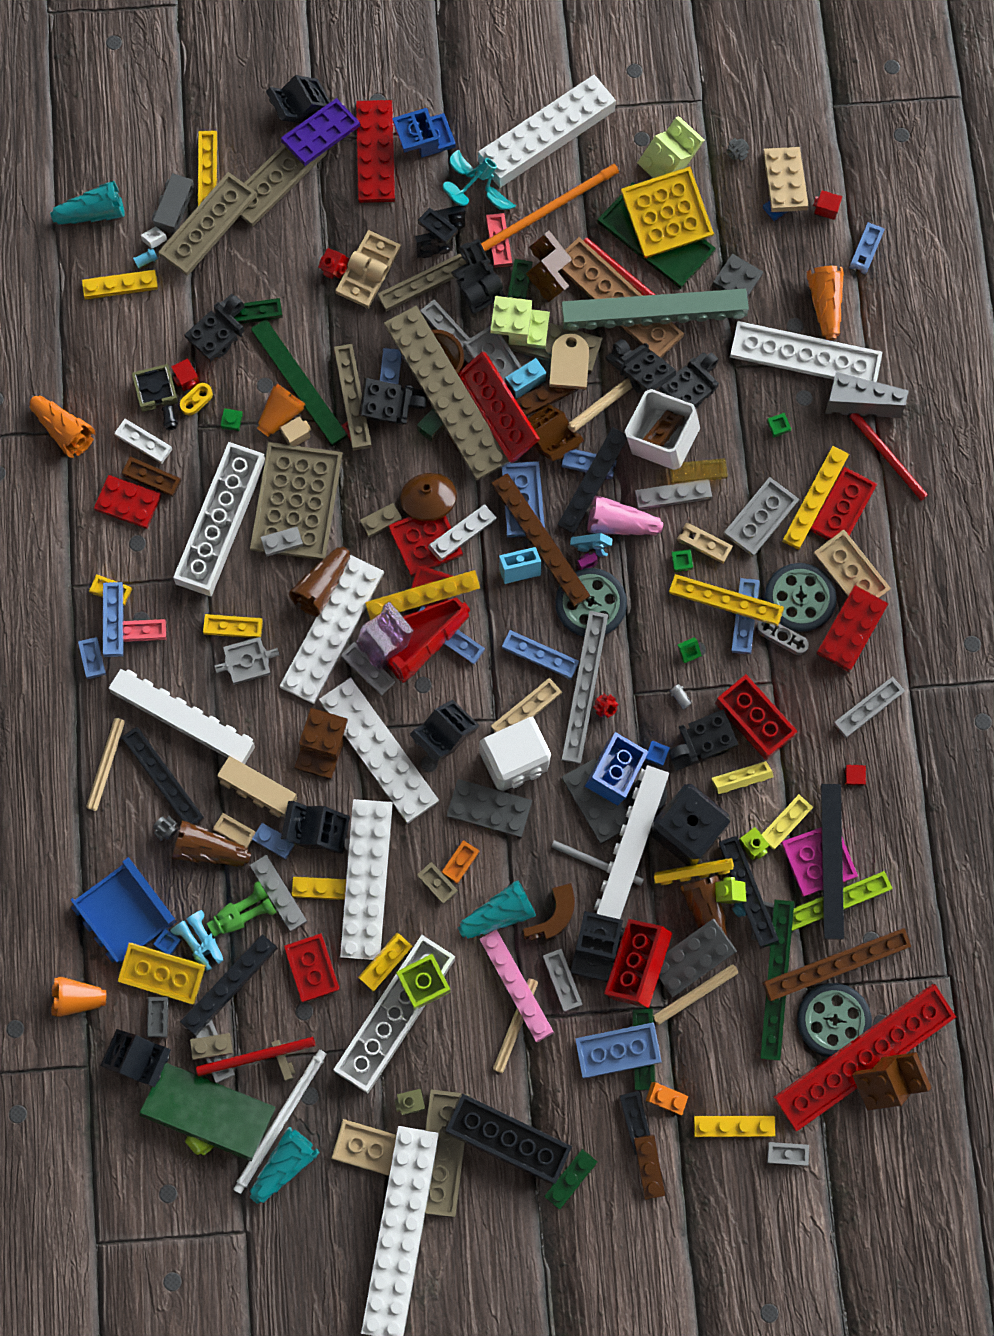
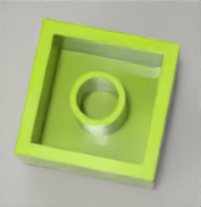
(423, 982)

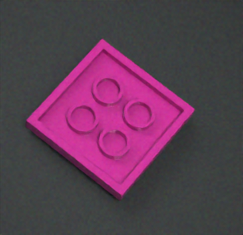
(805, 860)

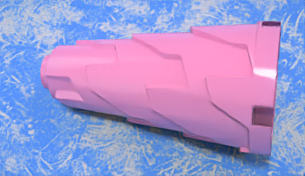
(616, 518)

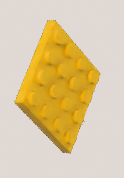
(667, 212)

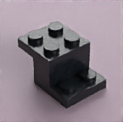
(298, 99)
(428, 245)
(444, 730)
(315, 827)
(596, 946)
(135, 1058)

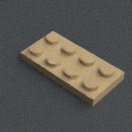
(785, 179)
(850, 566)

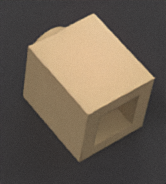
(296, 431)

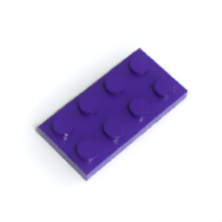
(320, 132)

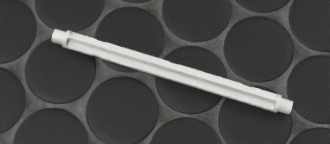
(280, 1120)

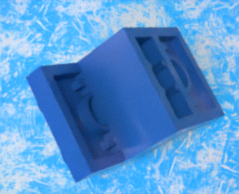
(424, 132)

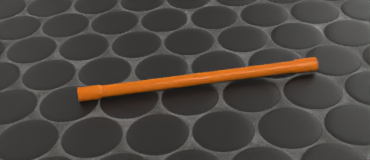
(604, 175)

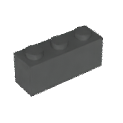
(173, 203)

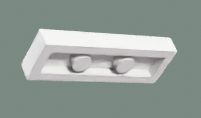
(143, 441)

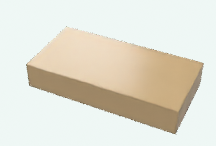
(234, 830)

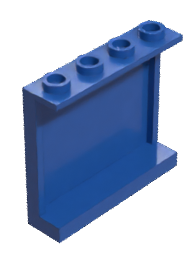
(123, 911)

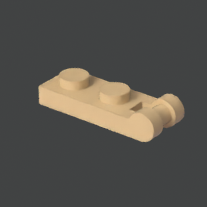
(705, 543)

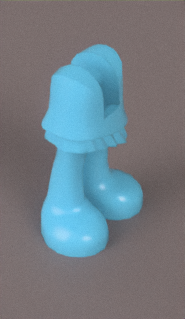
(208, 943)

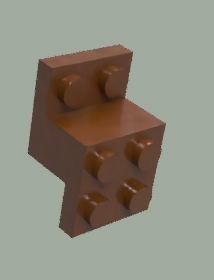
(545, 273)
(553, 432)
(321, 743)
(891, 1081)

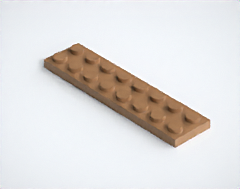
(602, 281)

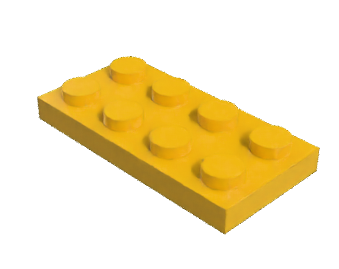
(161, 973)

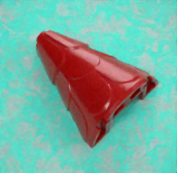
(431, 630)

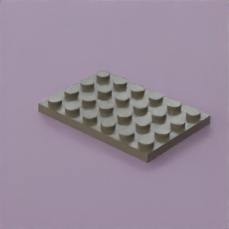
(300, 493)

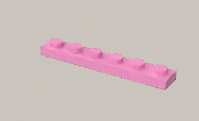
(516, 986)

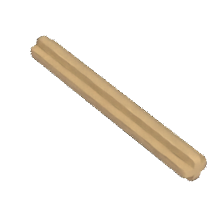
(600, 405)
(105, 764)
(695, 994)
(512, 1034)

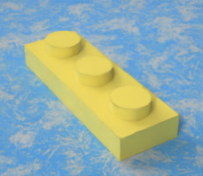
(742, 777)
(786, 821)

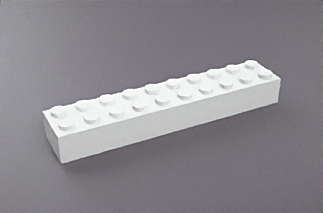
(400, 1232)

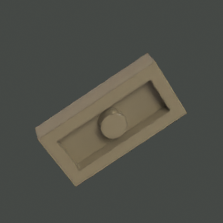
(380, 520)
(437, 883)
(211, 1046)
(286, 1068)

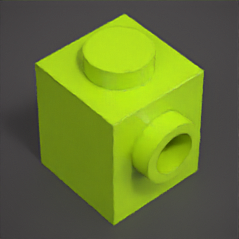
(754, 844)
(730, 891)

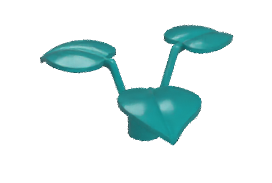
(484, 171)

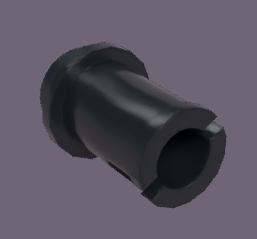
(169, 417)

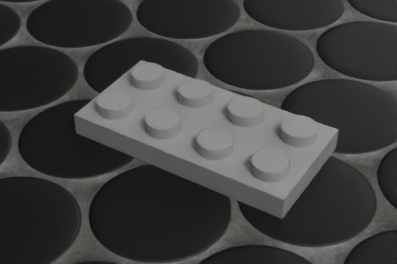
(761, 516)

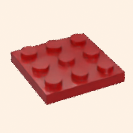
(414, 538)

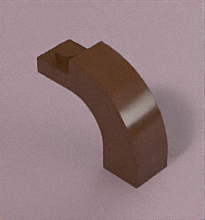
(564, 908)

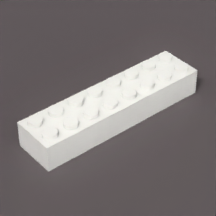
(548, 130)
(219, 519)
(386, 1024)

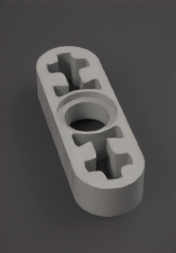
(780, 628)

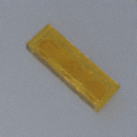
(699, 470)

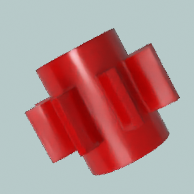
(605, 705)

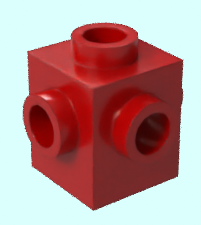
(333, 263)

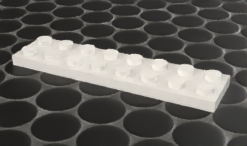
(803, 353)
(331, 630)
(380, 751)
(366, 879)

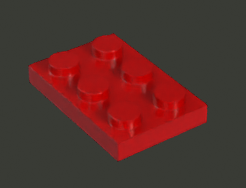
(127, 501)
(311, 968)

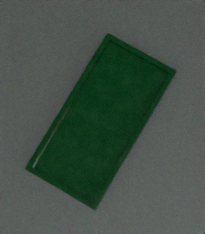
(676, 264)
(208, 1112)

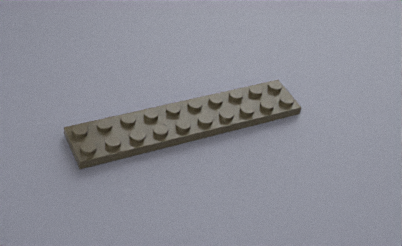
(446, 393)

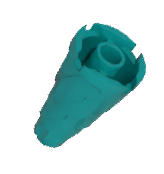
(91, 206)
(499, 912)
(284, 1163)

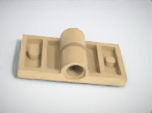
(368, 269)

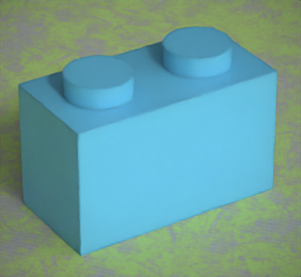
(525, 378)
(520, 565)

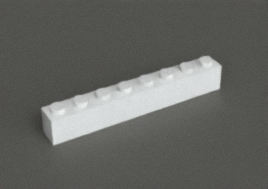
(181, 717)
(633, 842)

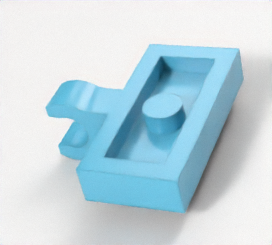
(592, 541)

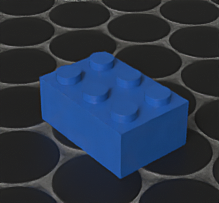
(616, 768)

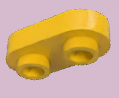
(194, 398)

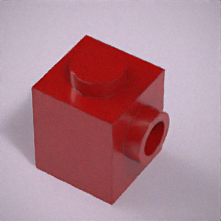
(827, 204)
(185, 375)

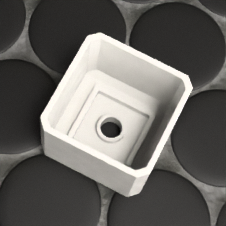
(647, 413)
(515, 754)

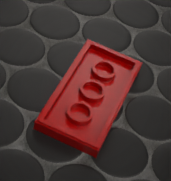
(843, 504)

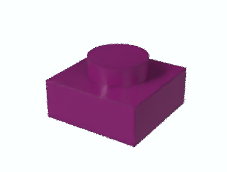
(587, 561)

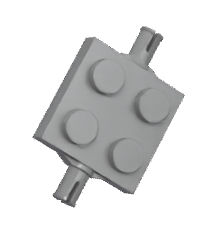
(247, 660)

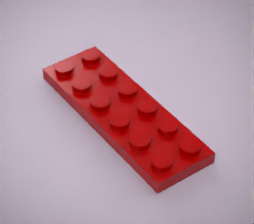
(375, 151)
(498, 407)

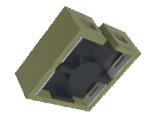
(154, 387)

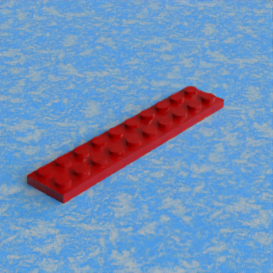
(889, 1037)

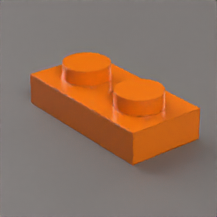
(460, 862)
(666, 1098)

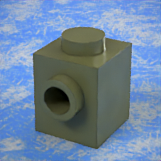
(410, 1102)

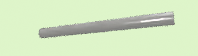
(588, 859)

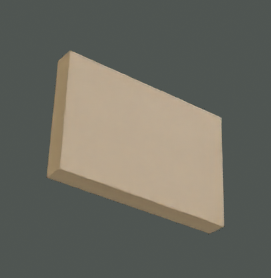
(365, 1147)

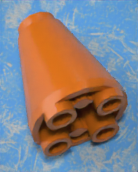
(278, 410)
(75, 997)

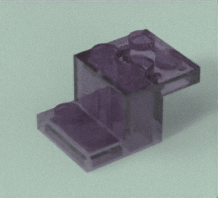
(384, 636)

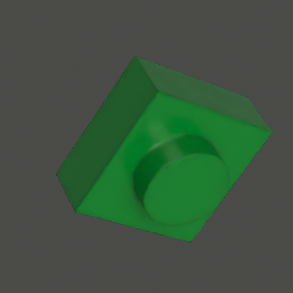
(231, 419)
(779, 425)
(682, 560)
(689, 650)

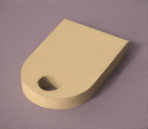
(569, 364)

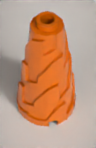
(827, 297)
(68, 431)

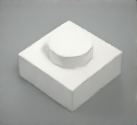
(153, 237)

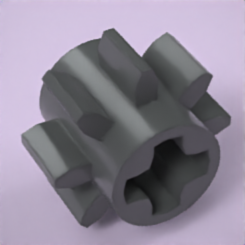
(737, 149)
(165, 828)

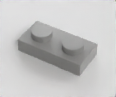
(281, 541)
(788, 1154)

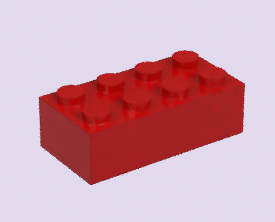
(852, 628)
(756, 717)
(638, 963)

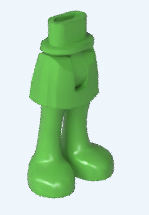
(229, 917)

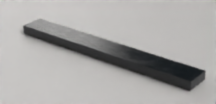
(832, 862)

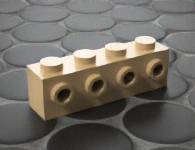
(256, 786)

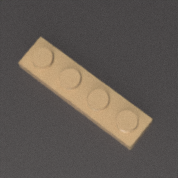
(529, 705)

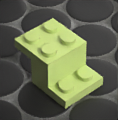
(671, 149)
(520, 322)

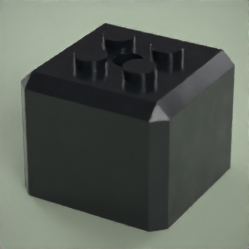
(688, 841)

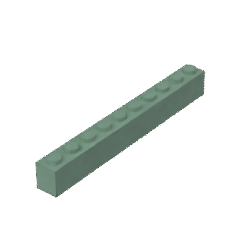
(654, 309)

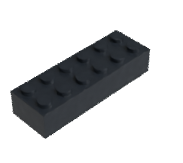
(507, 1139)

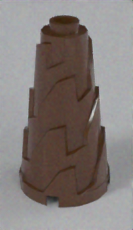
(316, 587)
(198, 845)
(702, 902)

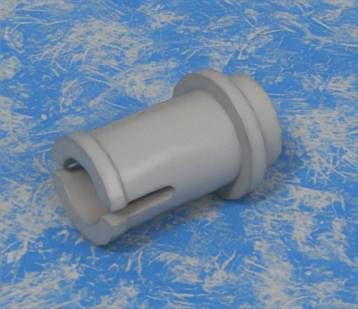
(680, 696)

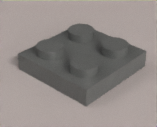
(738, 275)

